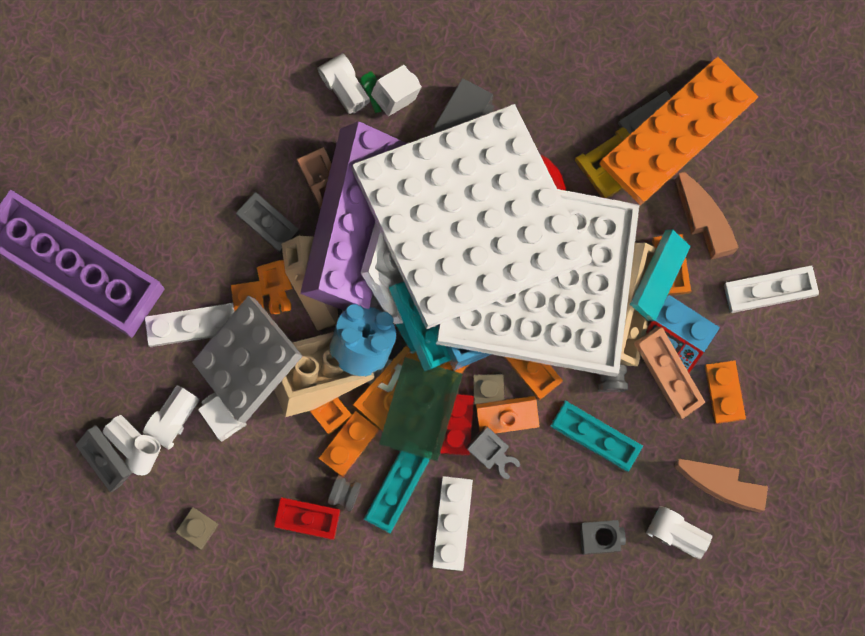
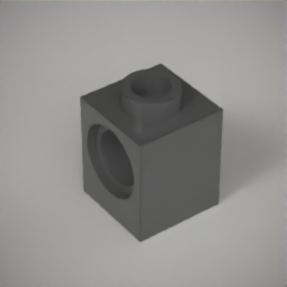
(589, 544)

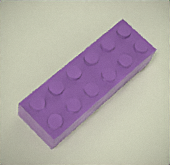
(345, 223)
(75, 265)

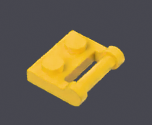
(600, 178)

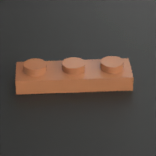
(669, 372)

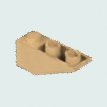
(296, 258)

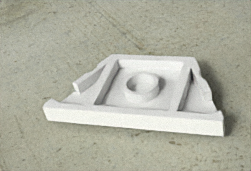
(381, 273)

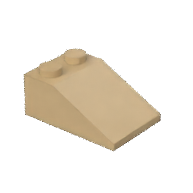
(315, 378)

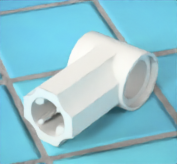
(342, 79)
(169, 421)
(138, 448)
(677, 532)

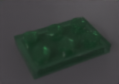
(420, 410)

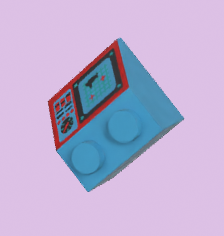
(685, 329)

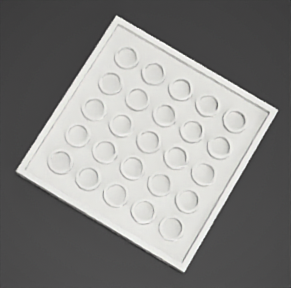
(470, 215)
(569, 318)

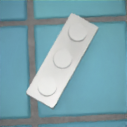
(771, 289)
(187, 324)
(452, 523)

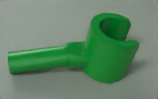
(368, 82)

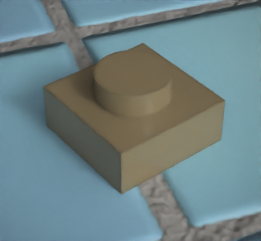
(488, 388)
(197, 528)

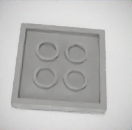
(247, 359)

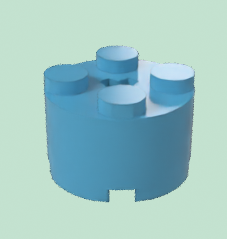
(363, 340)

